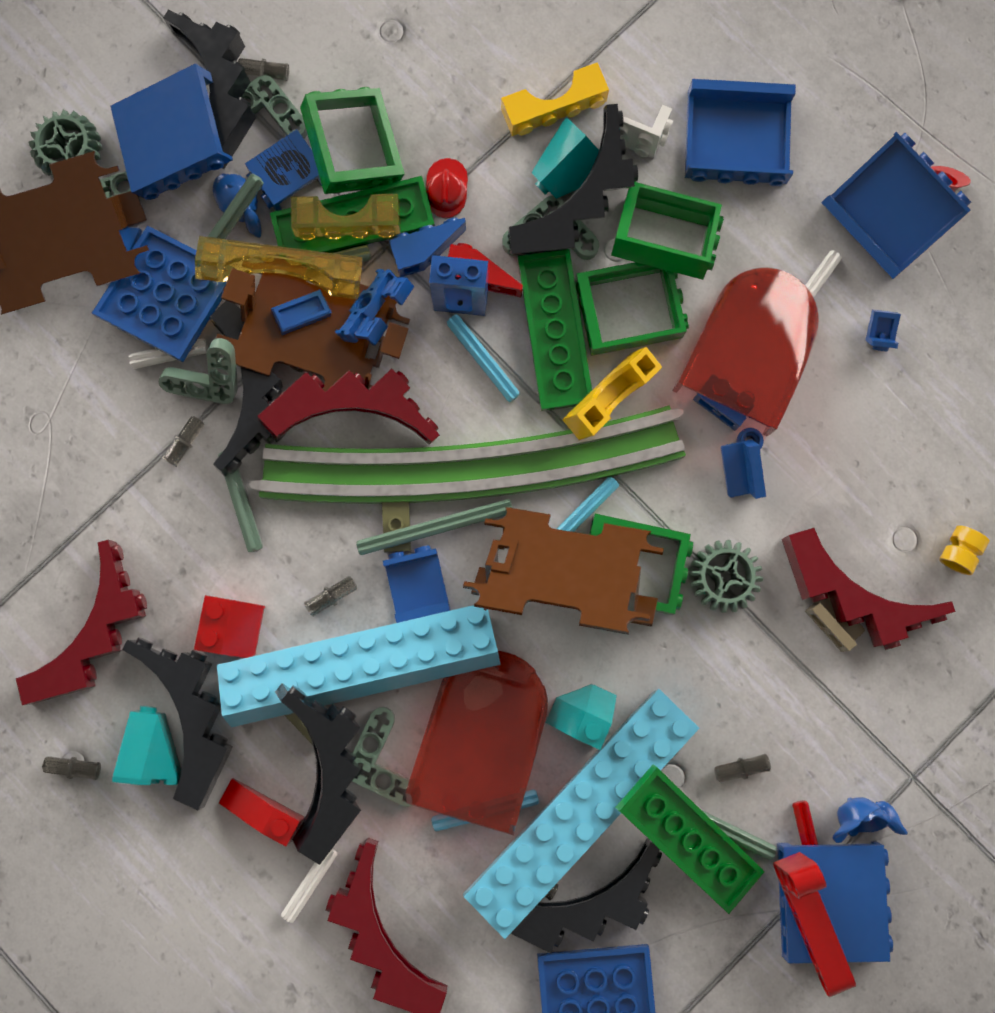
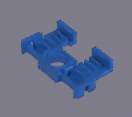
(364, 309)

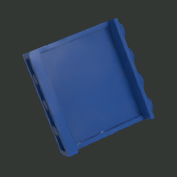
(739, 131)
(168, 133)
(897, 204)
(852, 899)

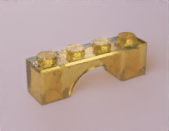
(378, 217)

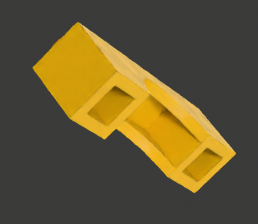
(526, 112)
(597, 406)

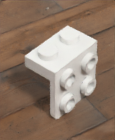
(645, 139)

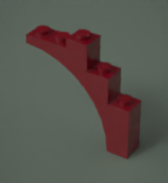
(385, 398)
(884, 619)
(98, 637)
(399, 982)

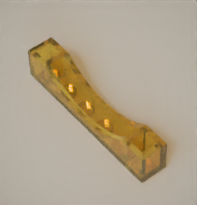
(333, 273)

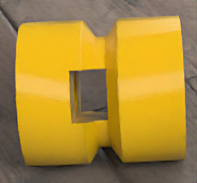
(964, 550)

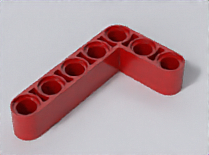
(800, 883)

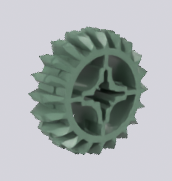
(51, 142)
(731, 565)

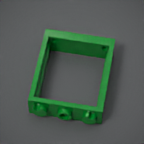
(355, 179)
(675, 206)
(673, 296)
(684, 550)

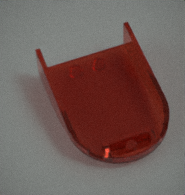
(754, 345)
(481, 745)

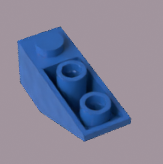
(415, 250)

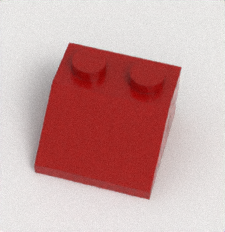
(229, 627)

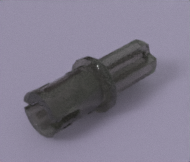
(262, 67)
(183, 441)
(330, 596)
(71, 767)
(742, 768)

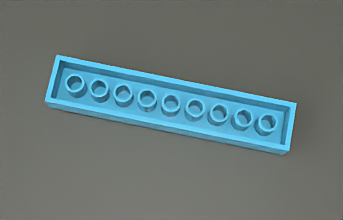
(359, 664)
(578, 814)

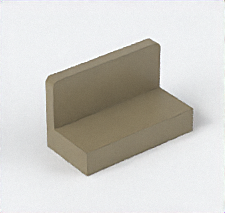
(839, 633)

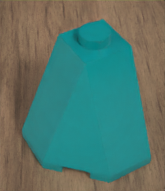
(565, 161)
(584, 714)
(147, 750)

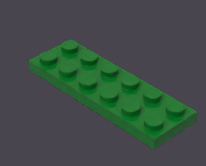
(414, 214)
(555, 329)
(690, 839)

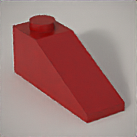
(498, 279)
(261, 812)

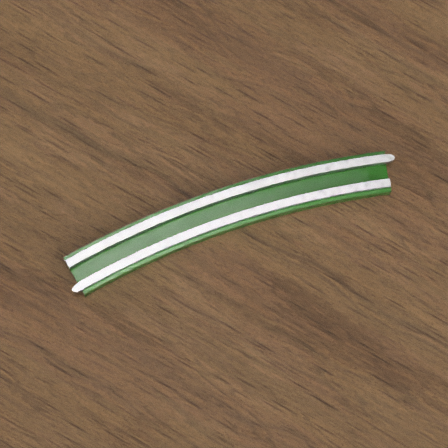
(469, 469)

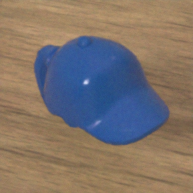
(224, 191)
(866, 816)

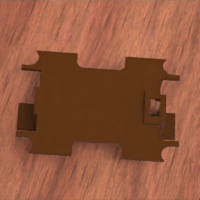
(64, 232)
(309, 348)
(566, 571)

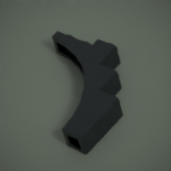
(220, 50)
(607, 173)
(257, 392)
(197, 713)
(332, 804)
(587, 913)

